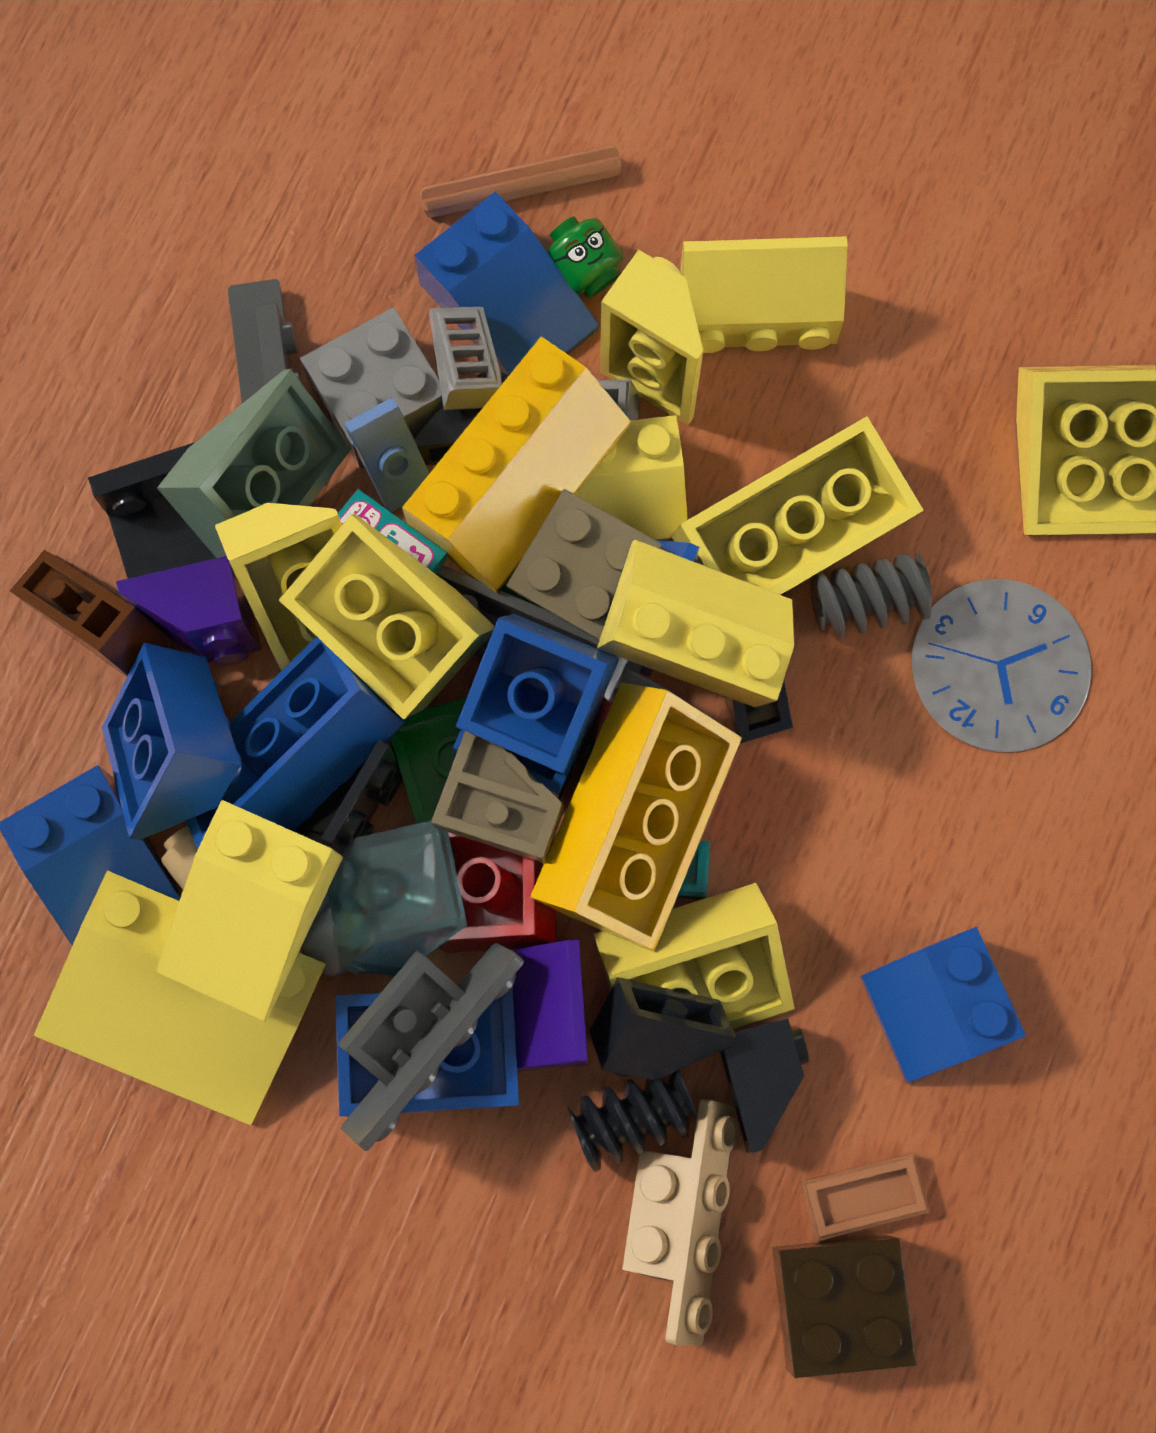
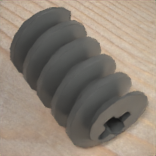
(871, 593)

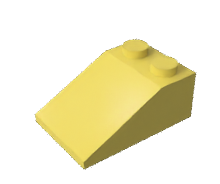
(386, 616)
(246, 910)

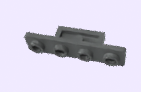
(260, 334)
(414, 1030)

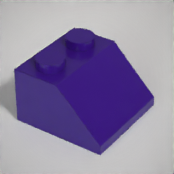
(197, 609)
(549, 1007)

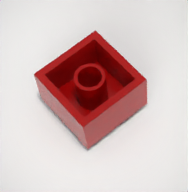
(498, 900)

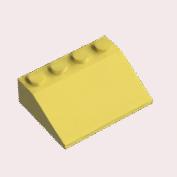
(1087, 449)
(156, 1029)

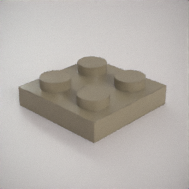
(576, 563)

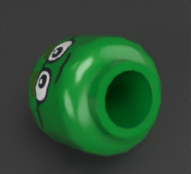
(585, 255)

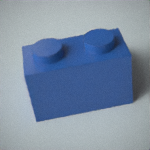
(536, 691)
(942, 1005)

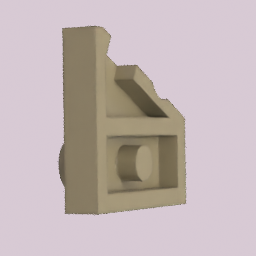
(497, 801)

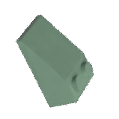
(262, 453)

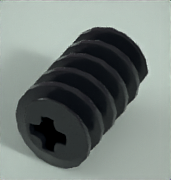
(632, 1117)

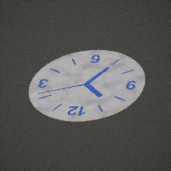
(1001, 665)

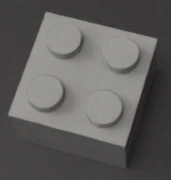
(369, 368)

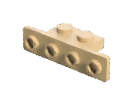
(679, 1218)

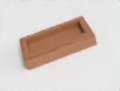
(864, 1196)

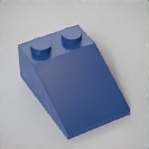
(501, 266)
(72, 841)
(470, 1077)

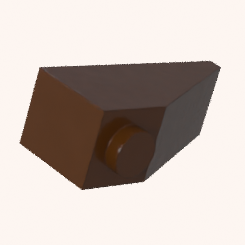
(87, 612)

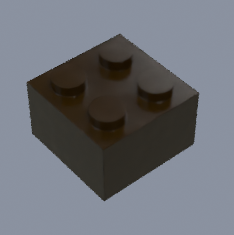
(843, 1306)

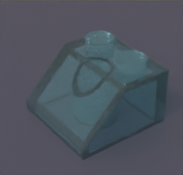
(394, 898)

